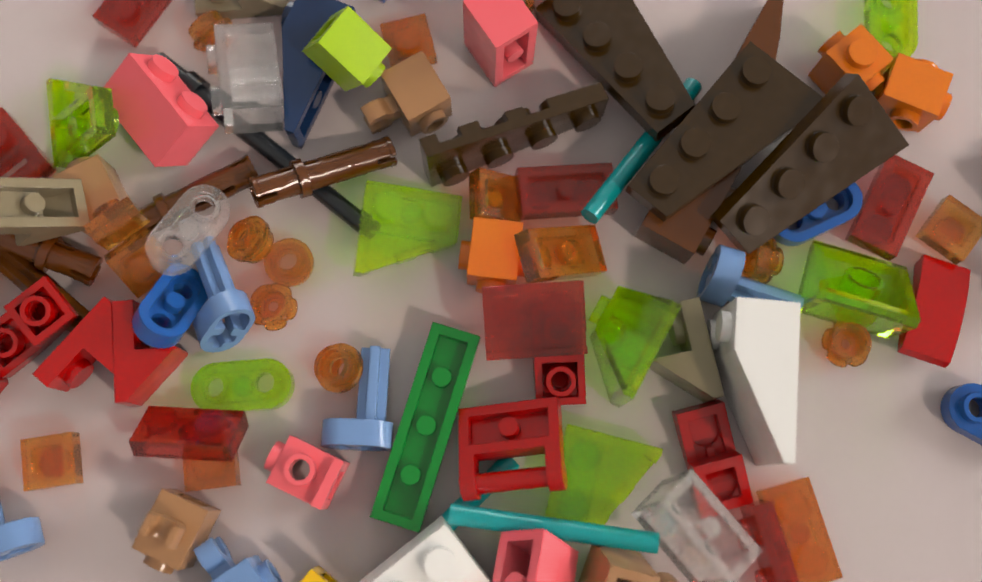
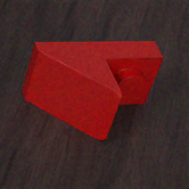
(74, 357)
(136, 365)

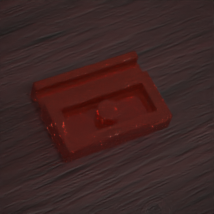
(534, 320)

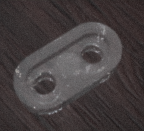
(189, 228)

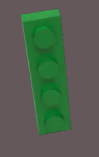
(425, 427)

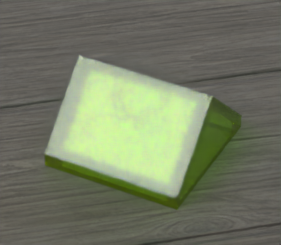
(859, 290)

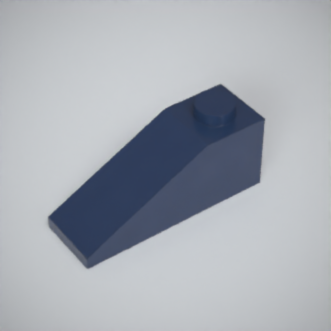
(303, 81)

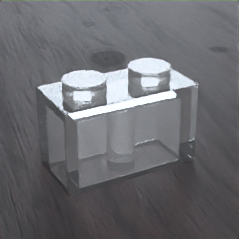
(248, 78)
(697, 530)

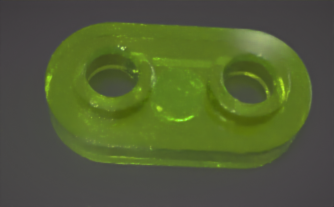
(893, 25)
(241, 385)

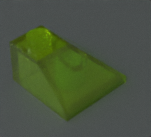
(628, 338)

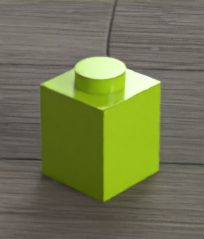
(348, 50)

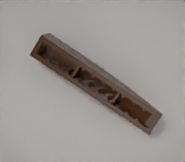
(689, 228)

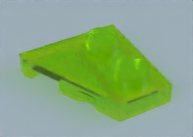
(79, 119)
(403, 224)
(599, 474)

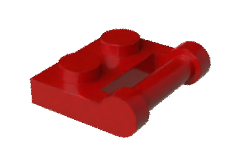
(511, 432)

